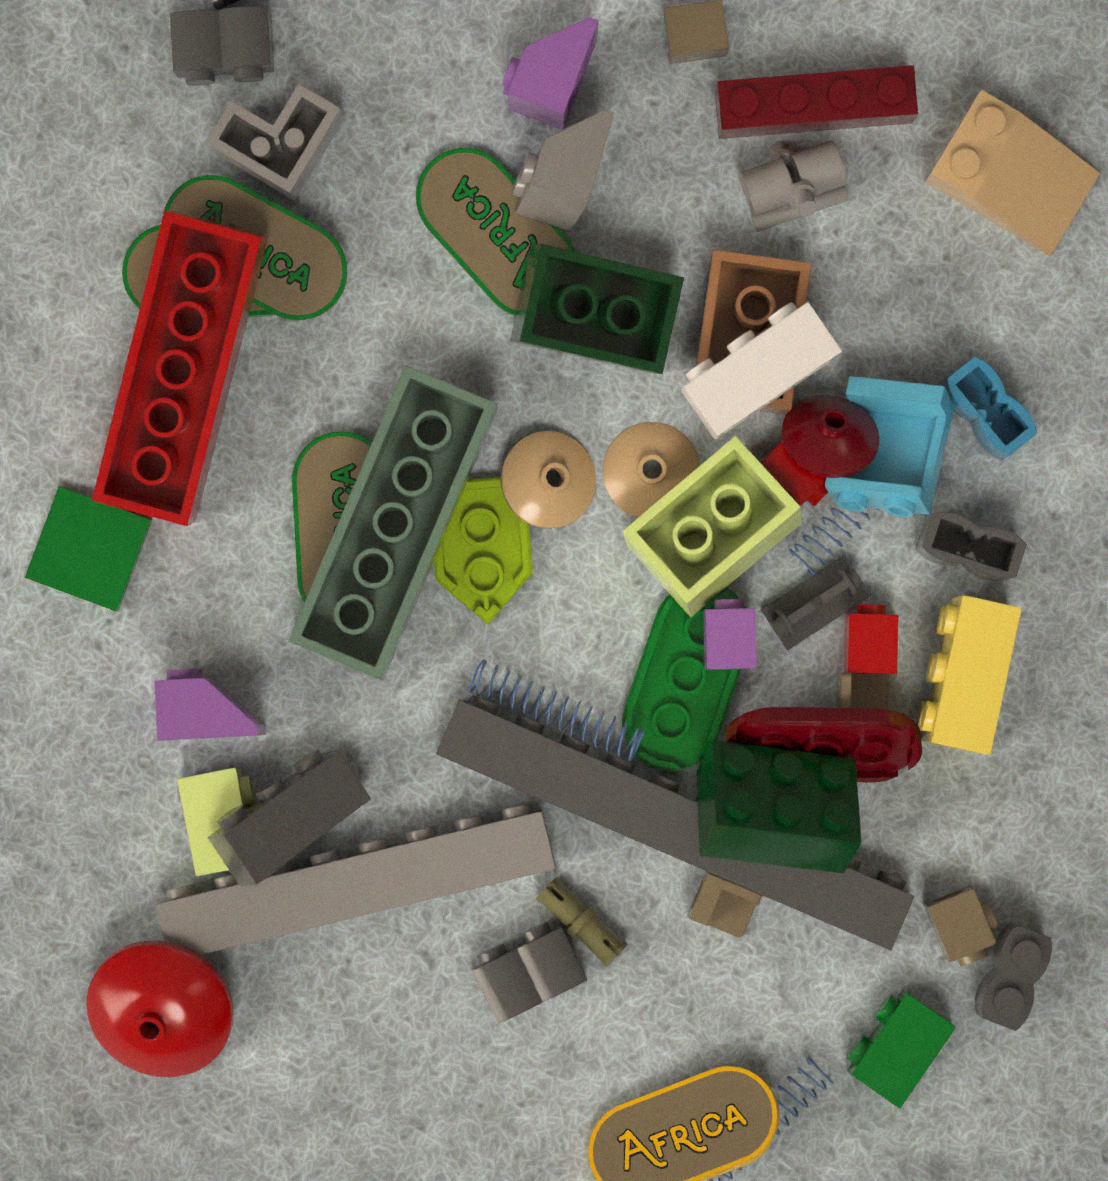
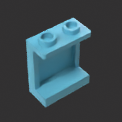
(913, 438)

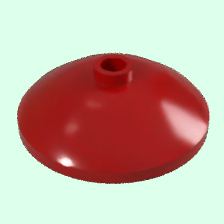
(165, 987)

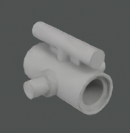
(794, 184)

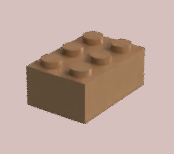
(742, 297)

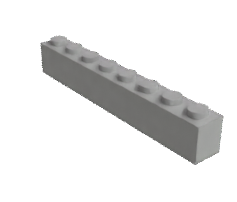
(360, 883)

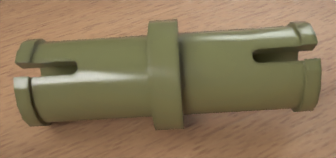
(581, 921)

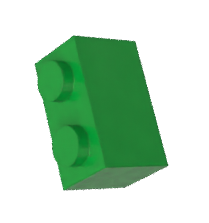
(899, 1047)

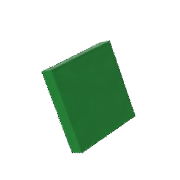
(88, 549)

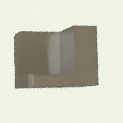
(696, 32)
(861, 691)
(723, 905)

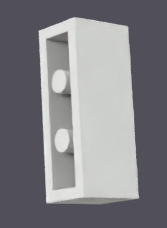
(760, 368)

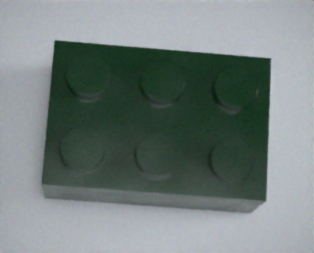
(597, 309)
(778, 807)

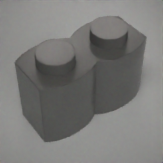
(222, 43)
(985, 552)
(529, 972)
(1008, 988)

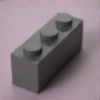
(288, 816)

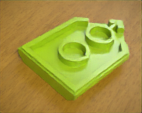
(484, 550)

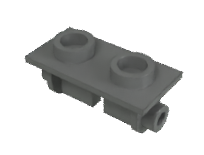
(815, 603)

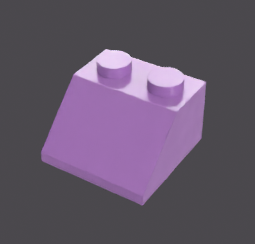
(550, 73)
(200, 709)

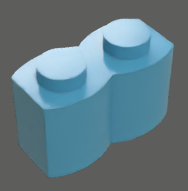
(996, 419)

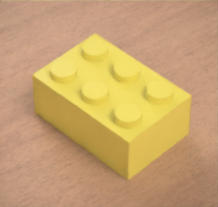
(968, 674)

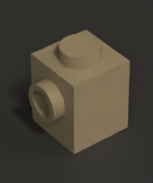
(962, 925)

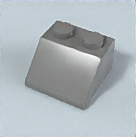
(560, 177)

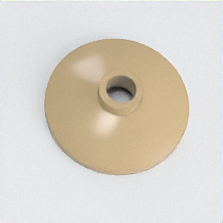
(629, 453)
(526, 484)

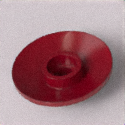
(825, 449)

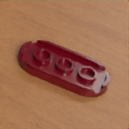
(871, 735)

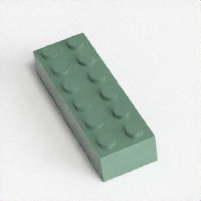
(394, 523)

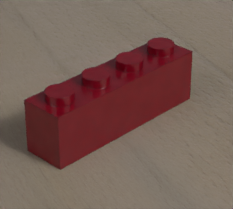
(816, 102)

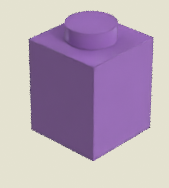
(730, 636)

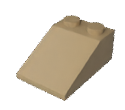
(1013, 173)

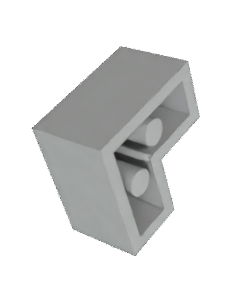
(281, 152)

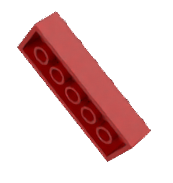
(179, 367)

